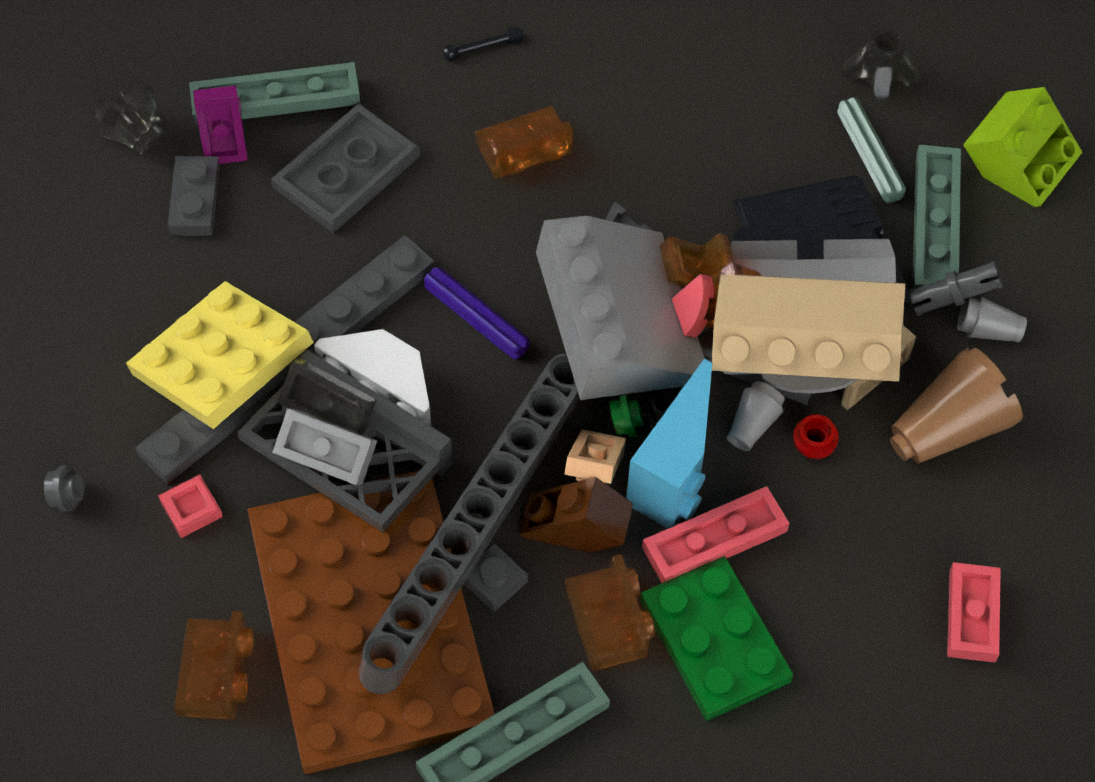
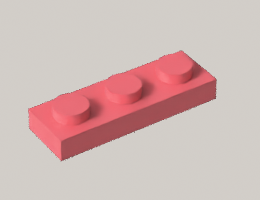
(716, 534)

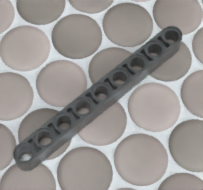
(468, 533)

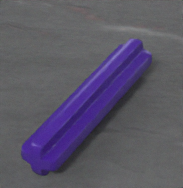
(476, 313)

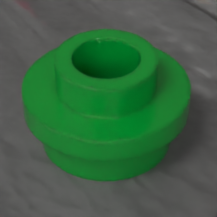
(626, 415)

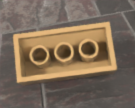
(809, 327)

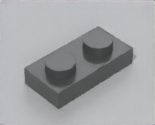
(193, 196)

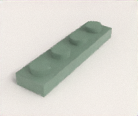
(290, 90)
(936, 214)
(517, 730)

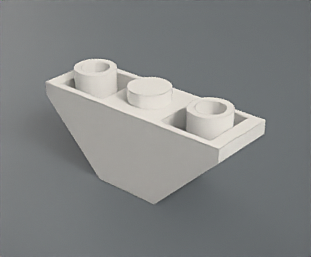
(382, 365)

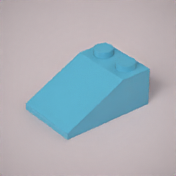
(669, 462)

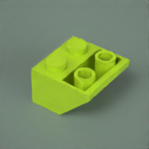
(1024, 145)

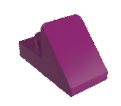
(221, 123)

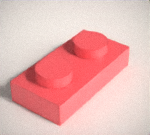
(974, 612)

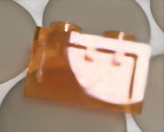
(524, 141)
(610, 615)
(212, 667)

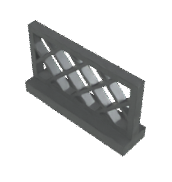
(390, 424)

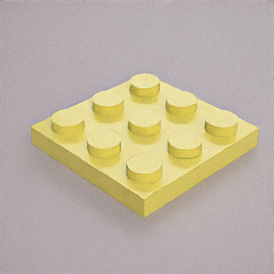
(219, 354)

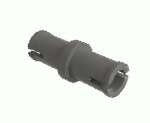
(956, 288)

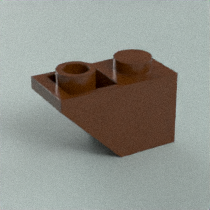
(577, 516)

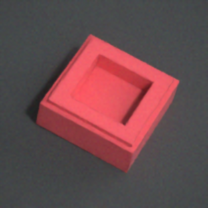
(190, 506)

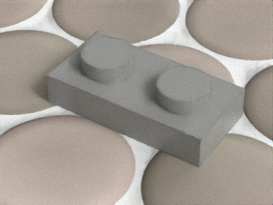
(324, 446)

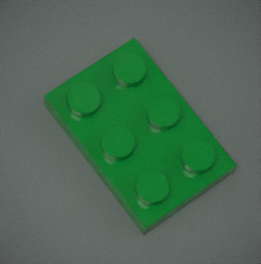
(716, 638)

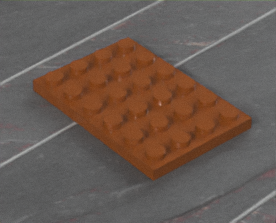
(325, 593)

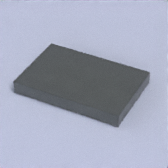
(345, 167)

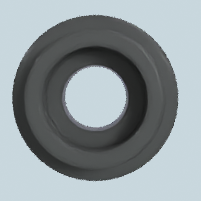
(63, 488)

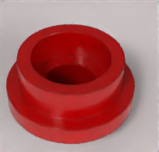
(815, 426)

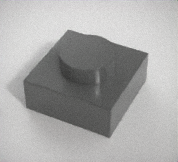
(496, 578)

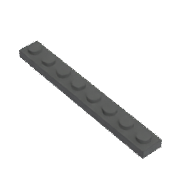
(340, 313)

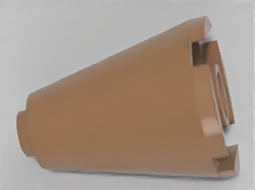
(956, 409)

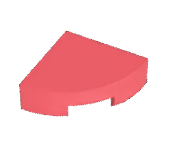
(692, 305)

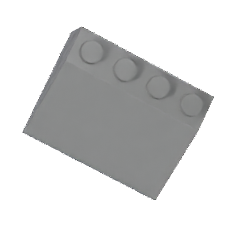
(614, 307)

